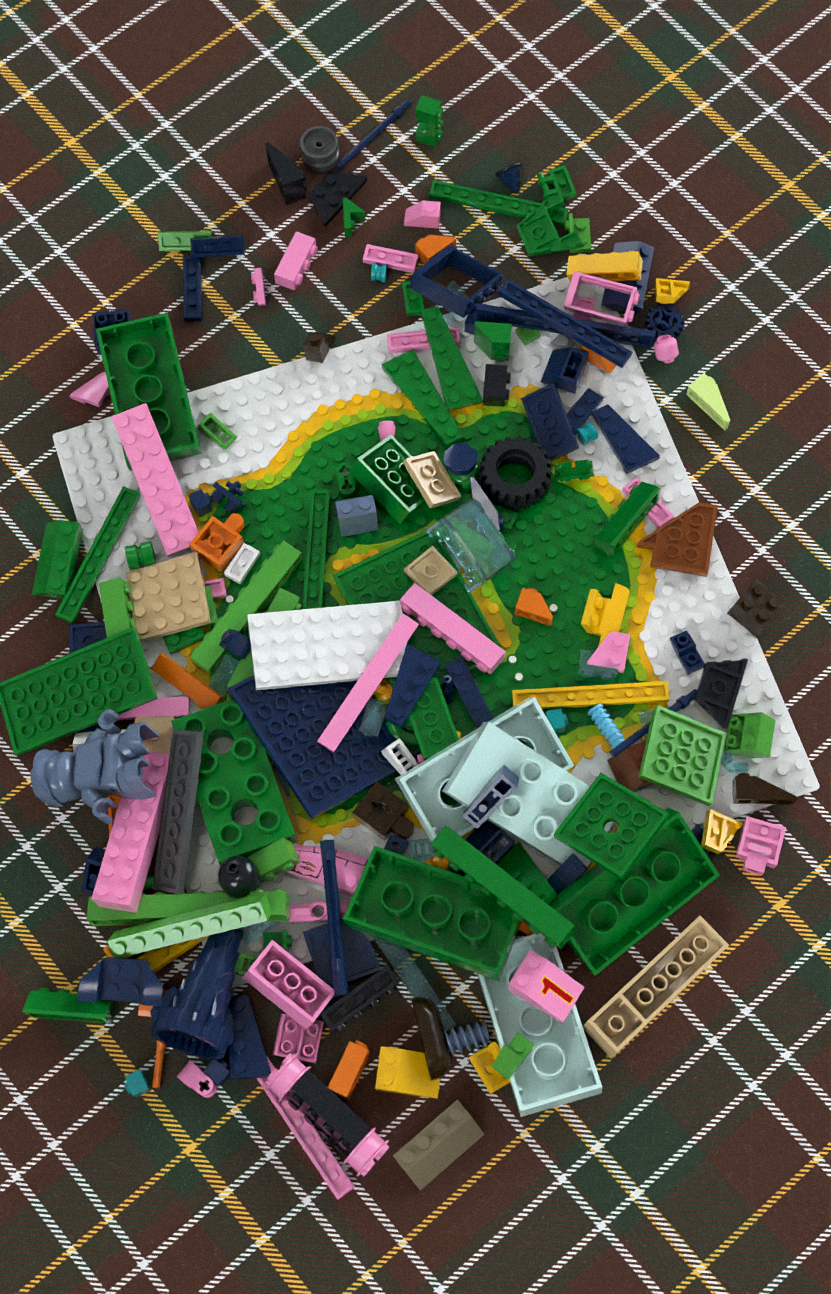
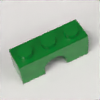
(429, 114)

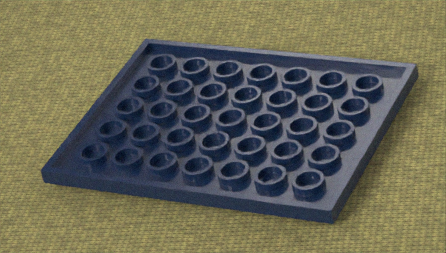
(289, 726)

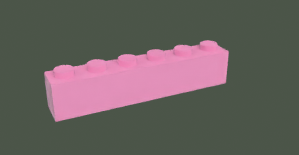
(452, 629)

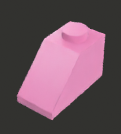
(423, 214)

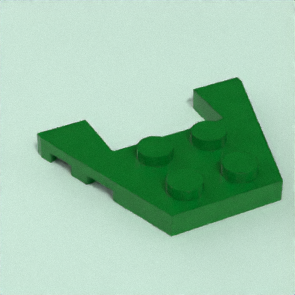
(540, 233)

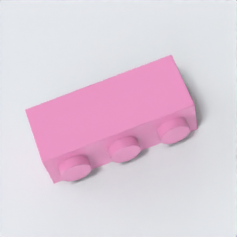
(295, 261)

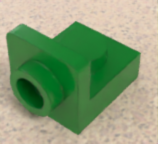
(281, 938)

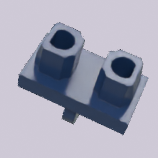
(220, 493)

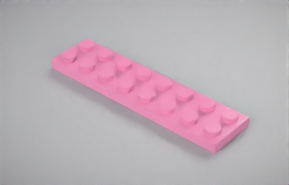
(156, 478)

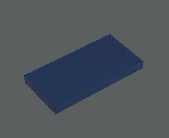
(550, 422)

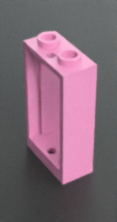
(574, 288)

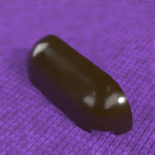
(432, 1036)

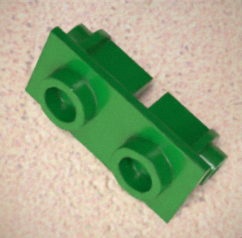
(582, 470)

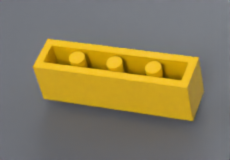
(608, 266)

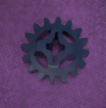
(665, 321)

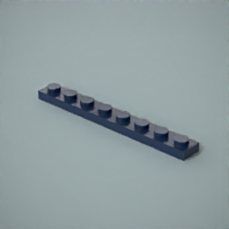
(565, 323)

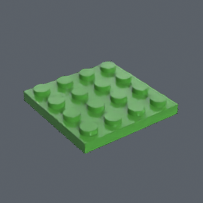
(682, 755)

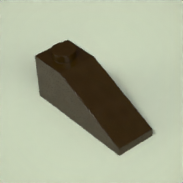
(755, 790)

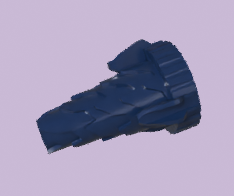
(197, 1014)

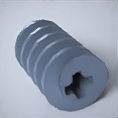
(467, 1038)

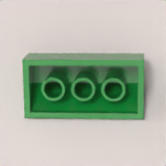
(627, 518)
(57, 559)
(65, 1006)

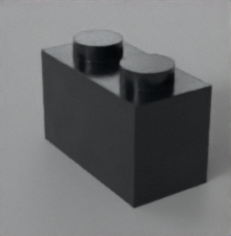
(495, 385)

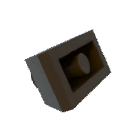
(317, 346)

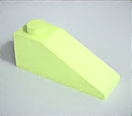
(708, 397)

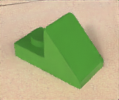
(512, 1056)

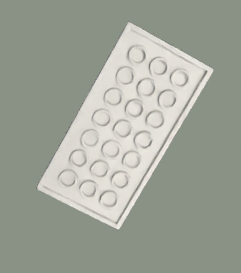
(319, 643)

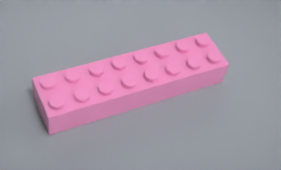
(132, 842)

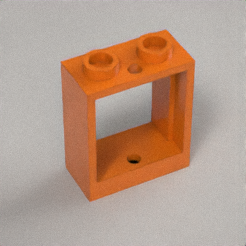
(349, 1069)

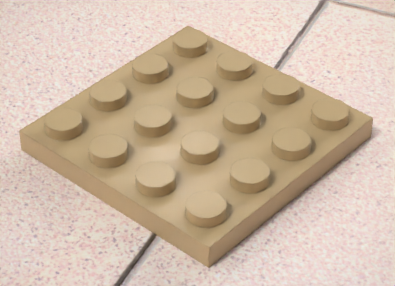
(168, 597)

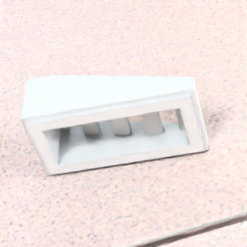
(392, 757)

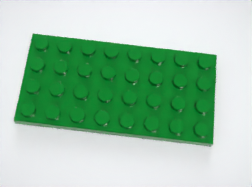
(75, 691)

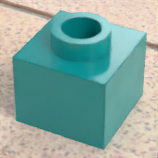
(557, 720)
(137, 1083)

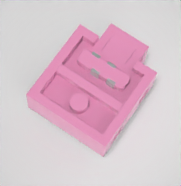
(759, 845)

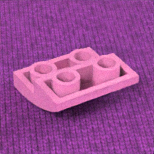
(297, 1040)

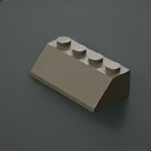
(438, 1145)

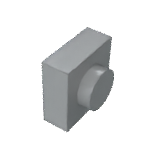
(562, 341)

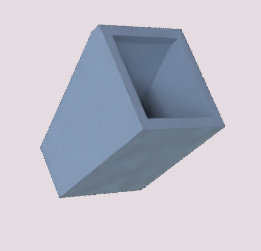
(356, 515)

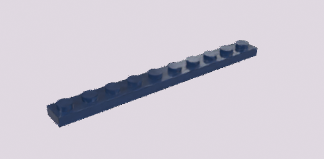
(522, 319)

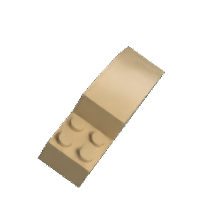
(655, 987)

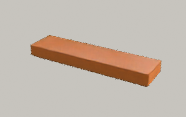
(185, 682)

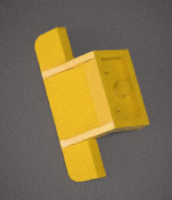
(605, 614)

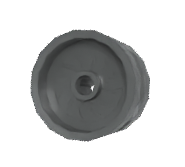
(319, 149)

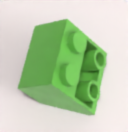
(750, 735)

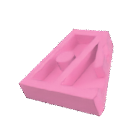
(611, 652)

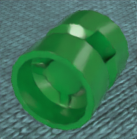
(140, 555)

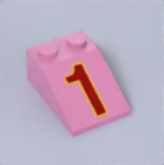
(545, 986)

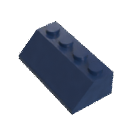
(617, 300)

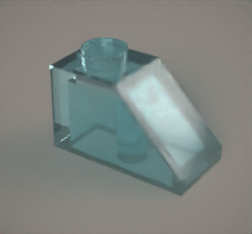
(372, 717)

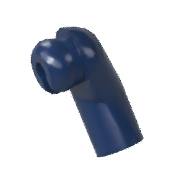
(448, 689)

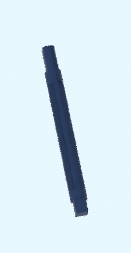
(334, 918)

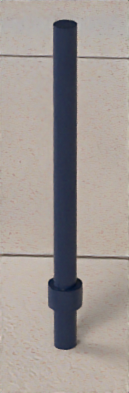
(397, 112)
(681, 703)

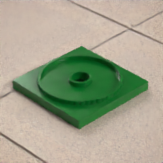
(605, 803)

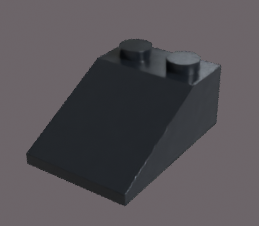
(286, 174)

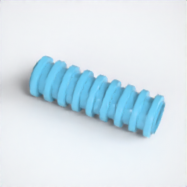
(606, 725)

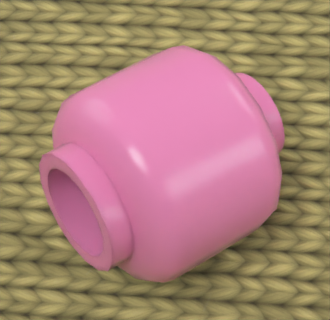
(666, 348)

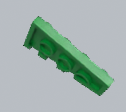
(524, 870)

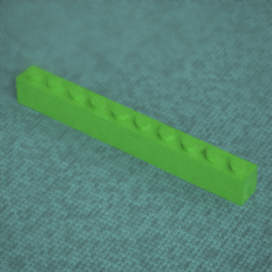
(167, 905)

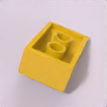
(405, 1073)

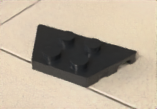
(330, 191)
(720, 688)

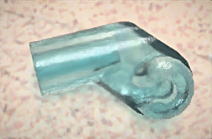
(731, 765)

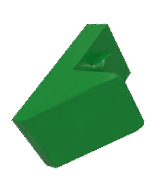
(352, 214)

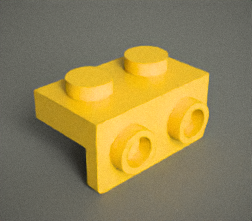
(483, 1064)

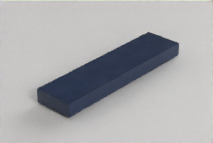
(192, 289)

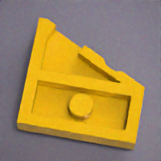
(669, 290)
(718, 831)

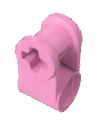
(195, 1078)

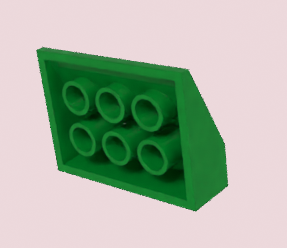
(387, 479)

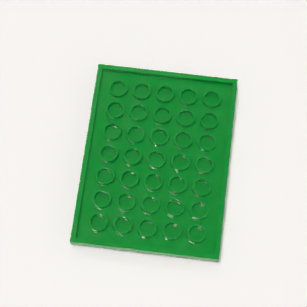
(384, 580)

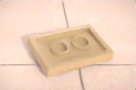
(432, 479)

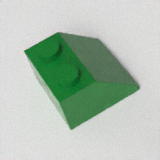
(493, 339)

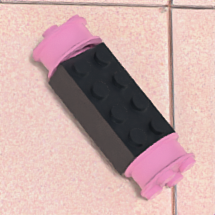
(328, 1114)

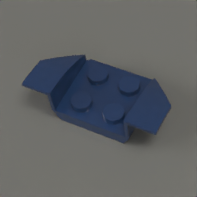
(121, 981)

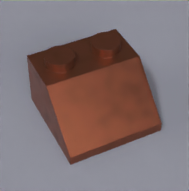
(627, 767)

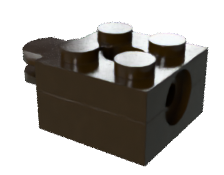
(384, 813)

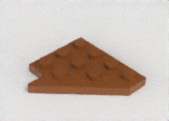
(684, 542)

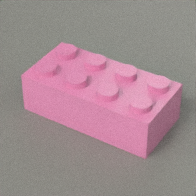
(289, 984)

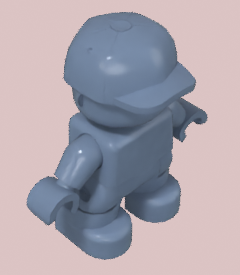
(97, 770)

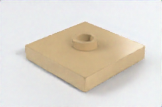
(431, 571)
(162, 726)

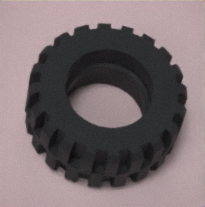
(515, 452)

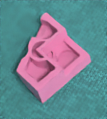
(92, 391)

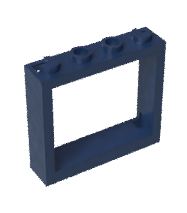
(461, 261)

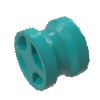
(378, 273)
(586, 433)

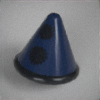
(511, 176)

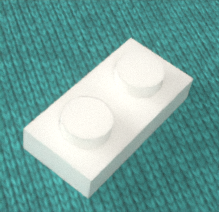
(242, 563)

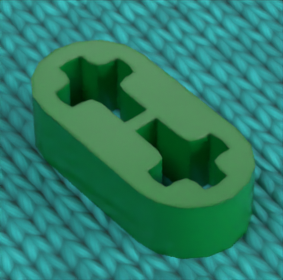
(349, 479)

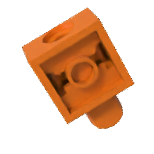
(217, 536)

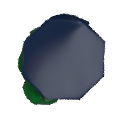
(462, 464)

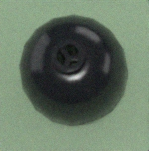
(238, 876)

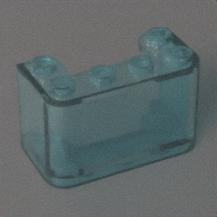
(474, 542)

